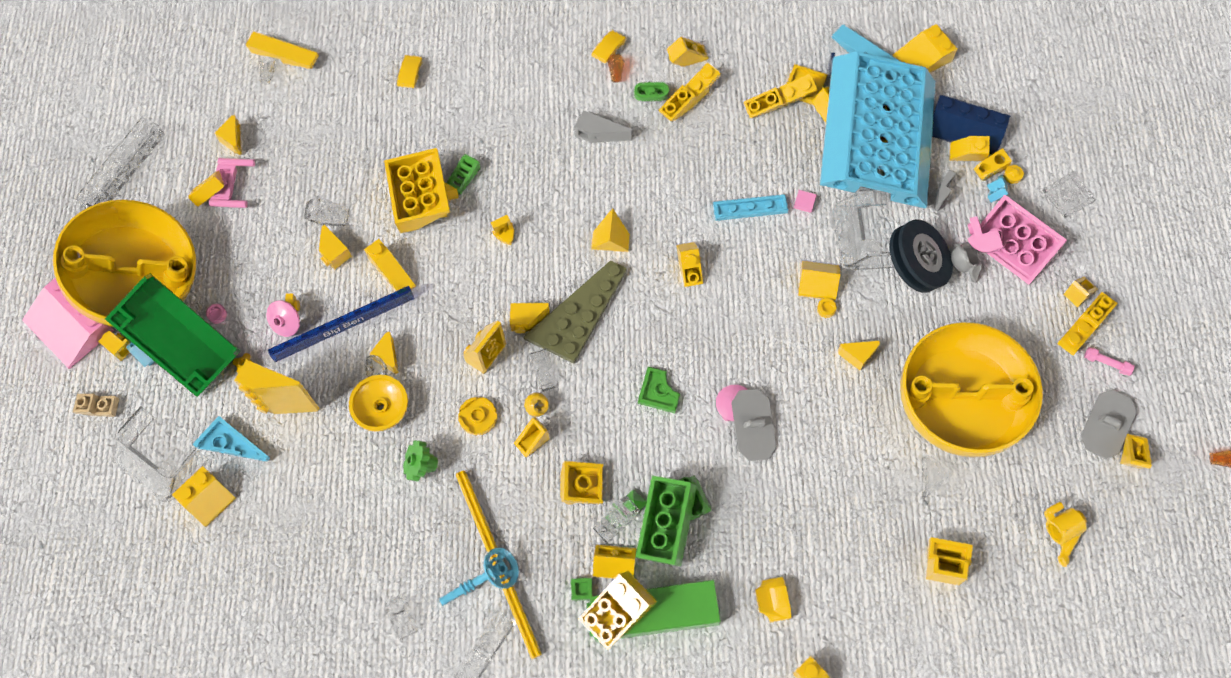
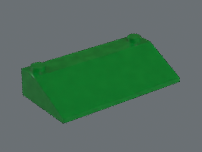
(172, 334)

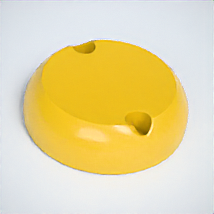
(113, 247)
(971, 390)

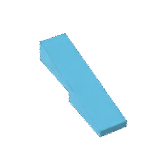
(854, 42)

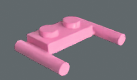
(228, 171)

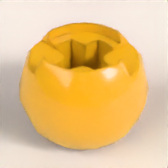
(530, 402)

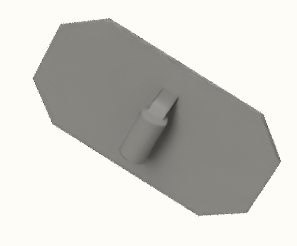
(753, 424)
(1108, 424)

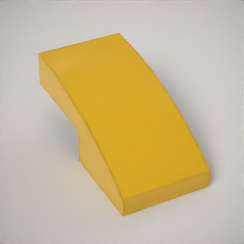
(608, 46)
(409, 71)

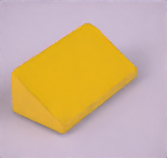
(206, 189)

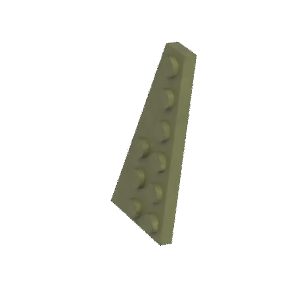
(573, 321)

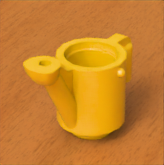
(1065, 529)

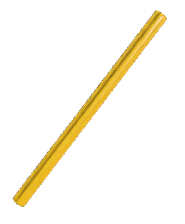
(490, 544)

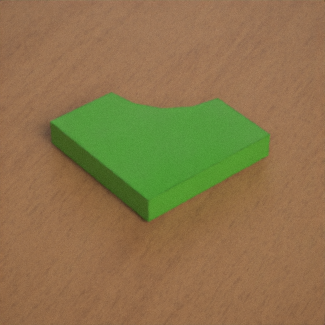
(657, 392)

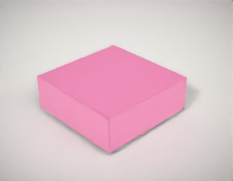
(805, 201)

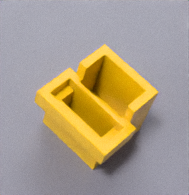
(948, 561)

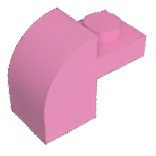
(986, 242)

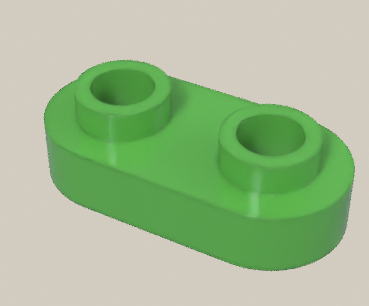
(651, 91)

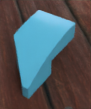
(997, 189)

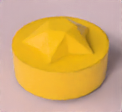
(1013, 174)

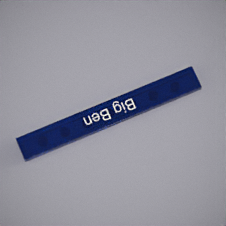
(340, 324)

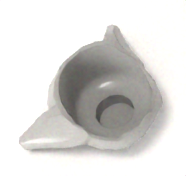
(966, 260)

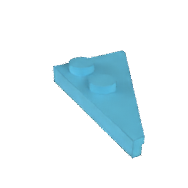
(225, 439)

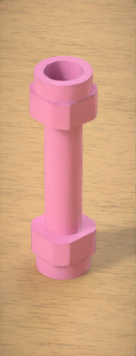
(1093, 354)

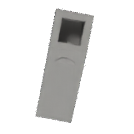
(600, 129)

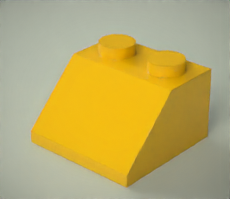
(204, 496)

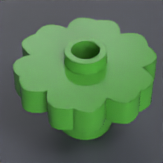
(418, 461)

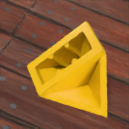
(611, 234)

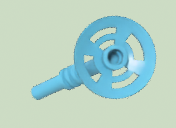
(494, 571)

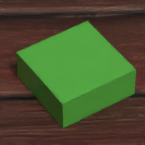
(581, 589)

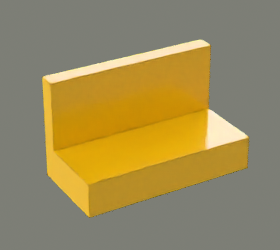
(613, 560)

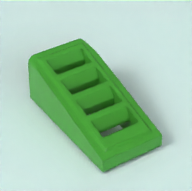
(462, 165)

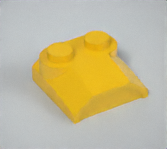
(581, 483)

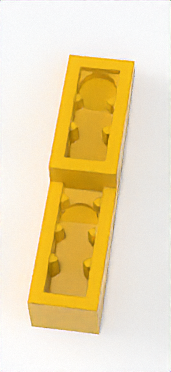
(286, 52)

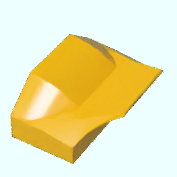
(773, 599)

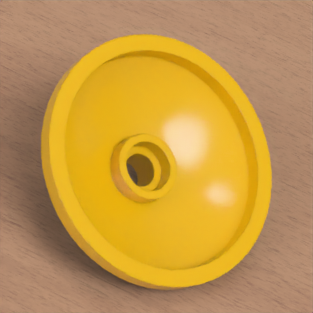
(371, 394)

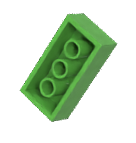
(666, 521)

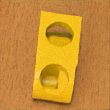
(993, 165)

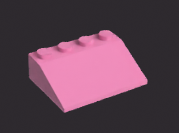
(1025, 239)
(62, 326)

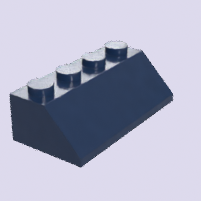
(960, 119)

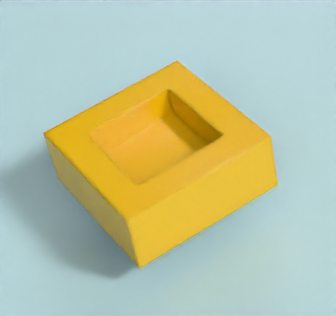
(290, 298)

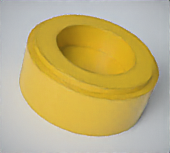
(826, 308)

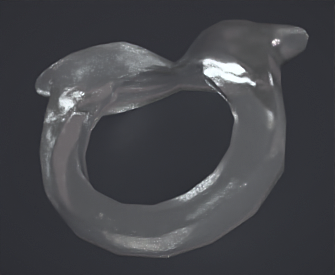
(369, 366)

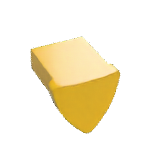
(503, 229)

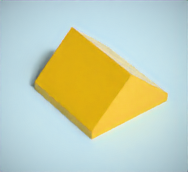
(819, 280)

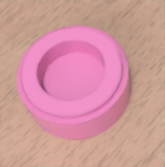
(216, 313)

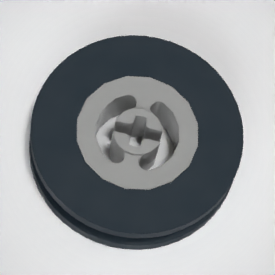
(921, 256)

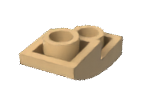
(96, 405)

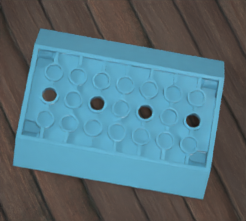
(858, 121)

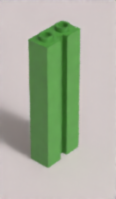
(676, 609)

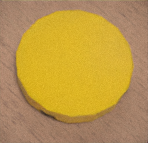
(477, 416)

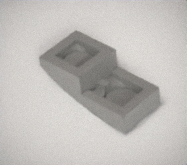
(944, 192)

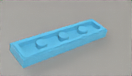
(750, 207)

